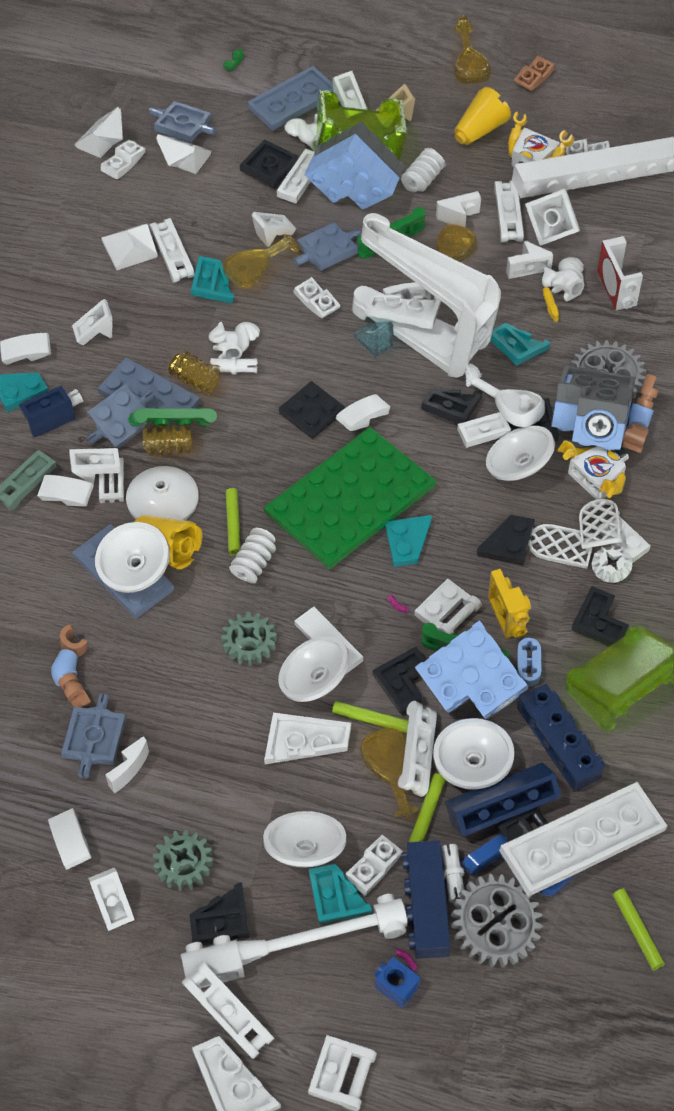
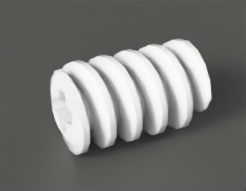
(423, 170)
(253, 555)

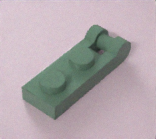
(25, 479)

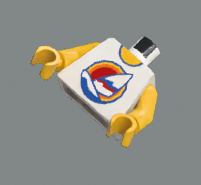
(531, 146)
(596, 468)

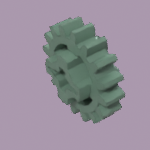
(248, 639)
(187, 870)

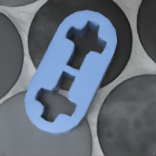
(534, 661)

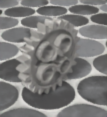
(615, 361)
(513, 941)

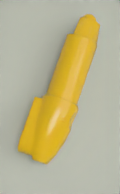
(551, 306)

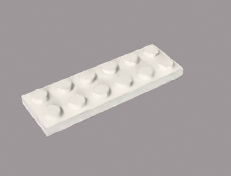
(582, 838)

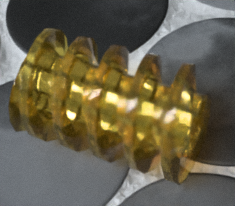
(194, 372)
(167, 440)

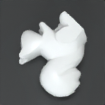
(306, 132)
(567, 278)
(233, 342)

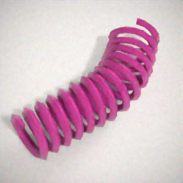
(399, 607)
(400, 952)

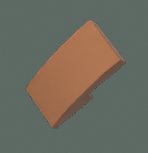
(535, 74)

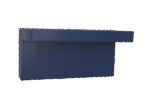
(48, 411)

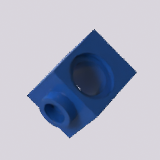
(401, 993)

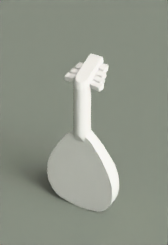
(516, 406)

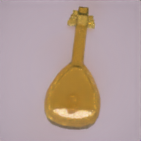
(470, 64)
(456, 242)
(249, 266)
(384, 756)

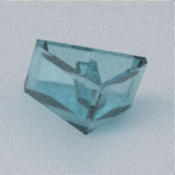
(376, 337)

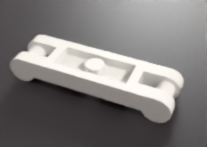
(508, 211)
(172, 250)
(418, 749)
(227, 1010)

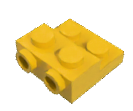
(508, 605)

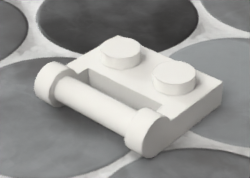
(445, 601)
(332, 1071)

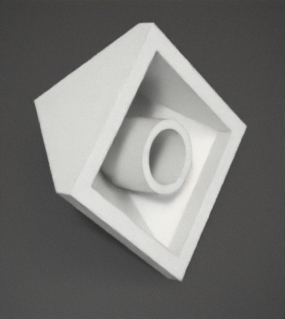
(102, 134)
(182, 154)
(552, 217)
(130, 246)

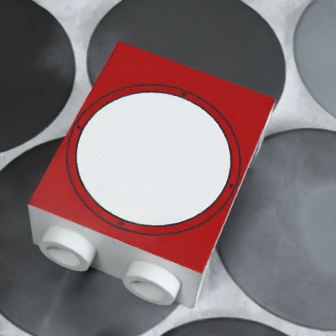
(621, 289)

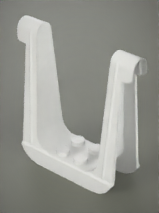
(465, 290)

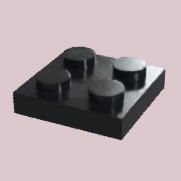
(269, 163)
(311, 410)

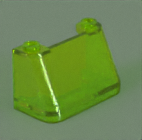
(386, 123)
(621, 675)

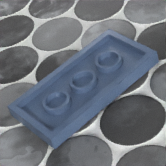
(290, 98)
(142, 380)
(134, 602)

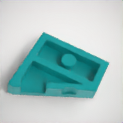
(211, 281)
(517, 343)
(20, 388)
(407, 538)
(335, 896)

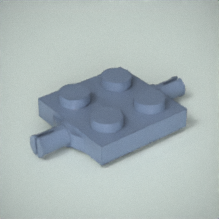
(182, 121)
(327, 246)
(113, 414)
(93, 736)

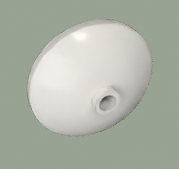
(520, 453)
(174, 501)
(126, 547)
(314, 668)
(473, 742)
(304, 839)

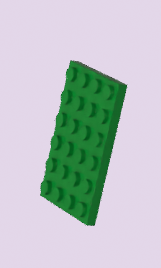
(349, 497)

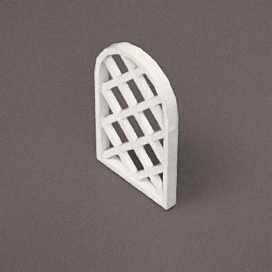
(598, 542)
(566, 560)

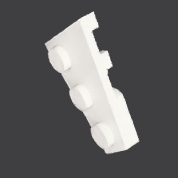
(409, 311)
(305, 737)
(229, 1081)

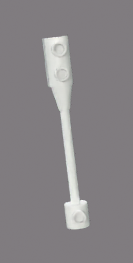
(228, 956)

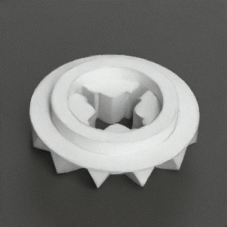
(609, 573)

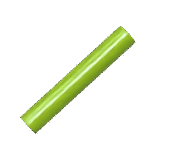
(233, 521)
(370, 716)
(428, 808)
(638, 929)

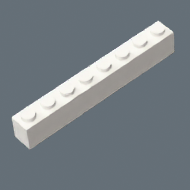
(594, 167)

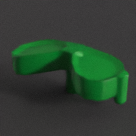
(237, 58)

